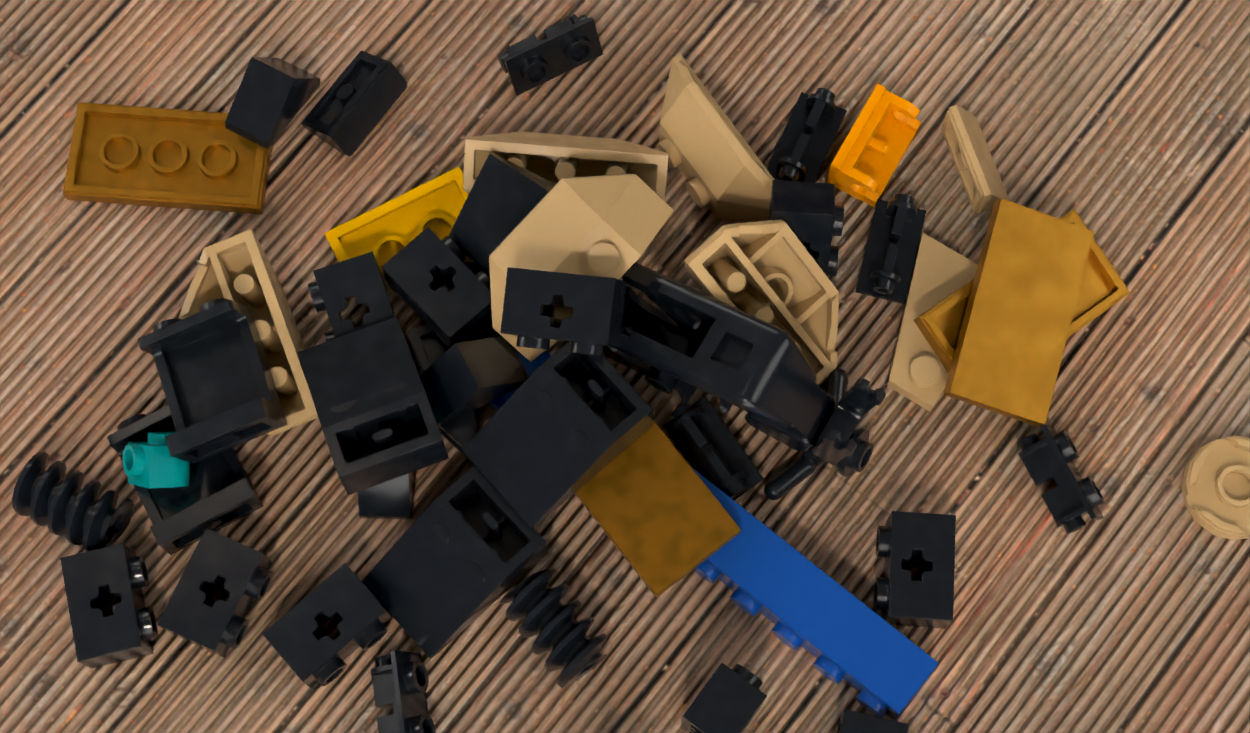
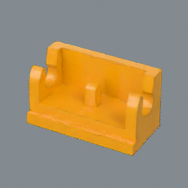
(874, 146)

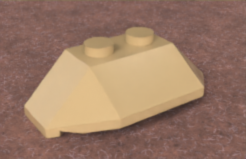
(711, 151)
(566, 157)
(579, 229)
(243, 274)
(774, 278)

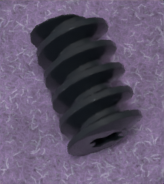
(67, 507)
(555, 625)

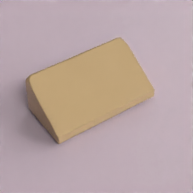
(972, 159)

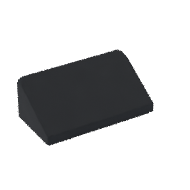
(356, 102)

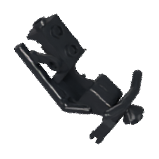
(746, 366)

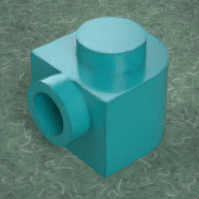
(152, 466)

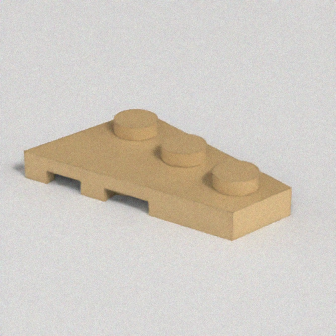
(915, 366)

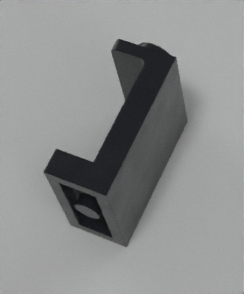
(214, 380)
(216, 494)

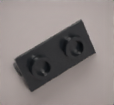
(565, 48)
(807, 137)
(891, 249)
(712, 448)
(1073, 495)
(402, 682)

